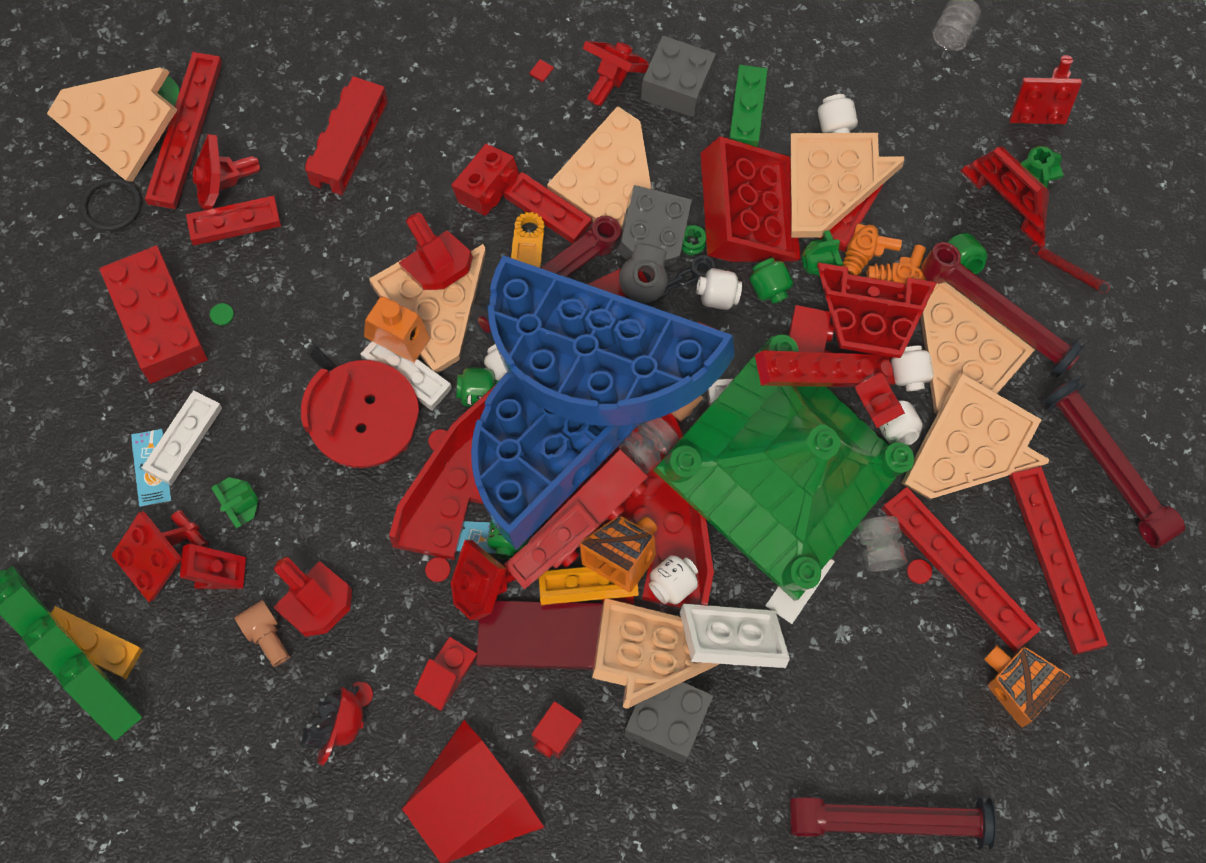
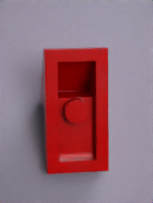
(879, 400)
(212, 568)
(444, 673)

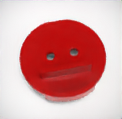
(337, 406)

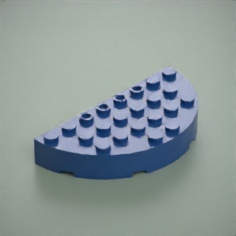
(597, 351)
(532, 459)

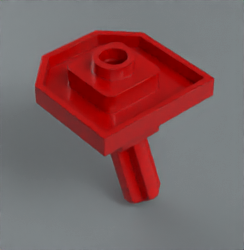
(614, 67)
(218, 173)
(438, 259)
(477, 581)
(314, 599)

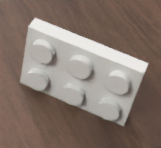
(734, 636)

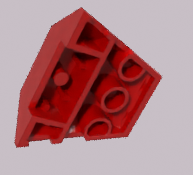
(1015, 186)
(873, 312)
(468, 801)

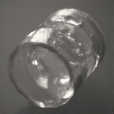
(956, 24)
(648, 443)
(882, 544)

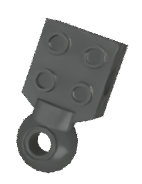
(650, 241)

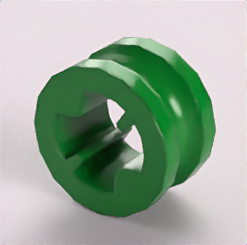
(695, 249)

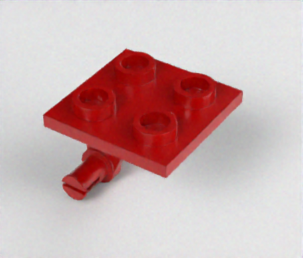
(1047, 98)
(149, 555)

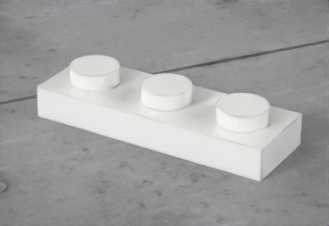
(427, 384)
(182, 438)

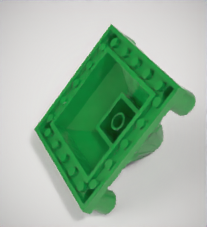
(782, 472)

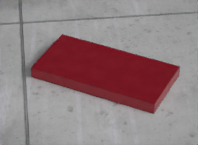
(539, 635)

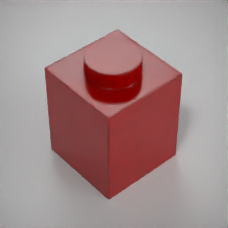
(555, 731)

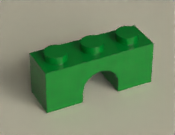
(748, 104)

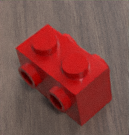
(485, 179)

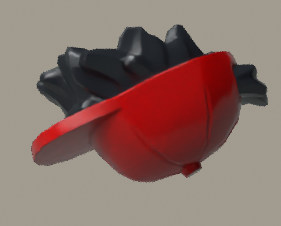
(337, 722)

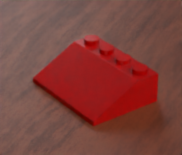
(747, 203)

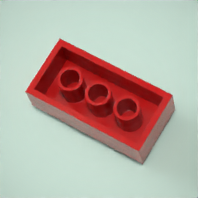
(153, 314)

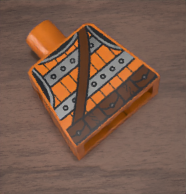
(621, 551)
(1024, 682)

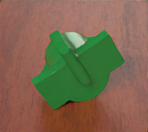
(1044, 164)
(821, 251)
(237, 500)

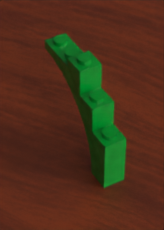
(63, 656)

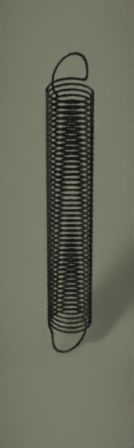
(316, 354)

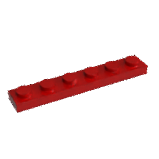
(183, 131)
(820, 369)
(1057, 561)
(961, 570)

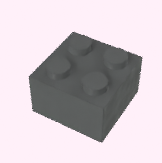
(678, 76)
(669, 720)

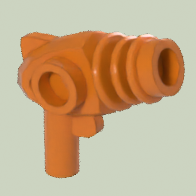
(865, 245)
(900, 271)

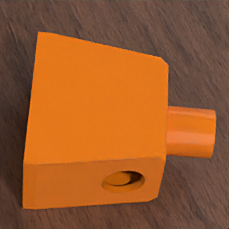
(391, 328)

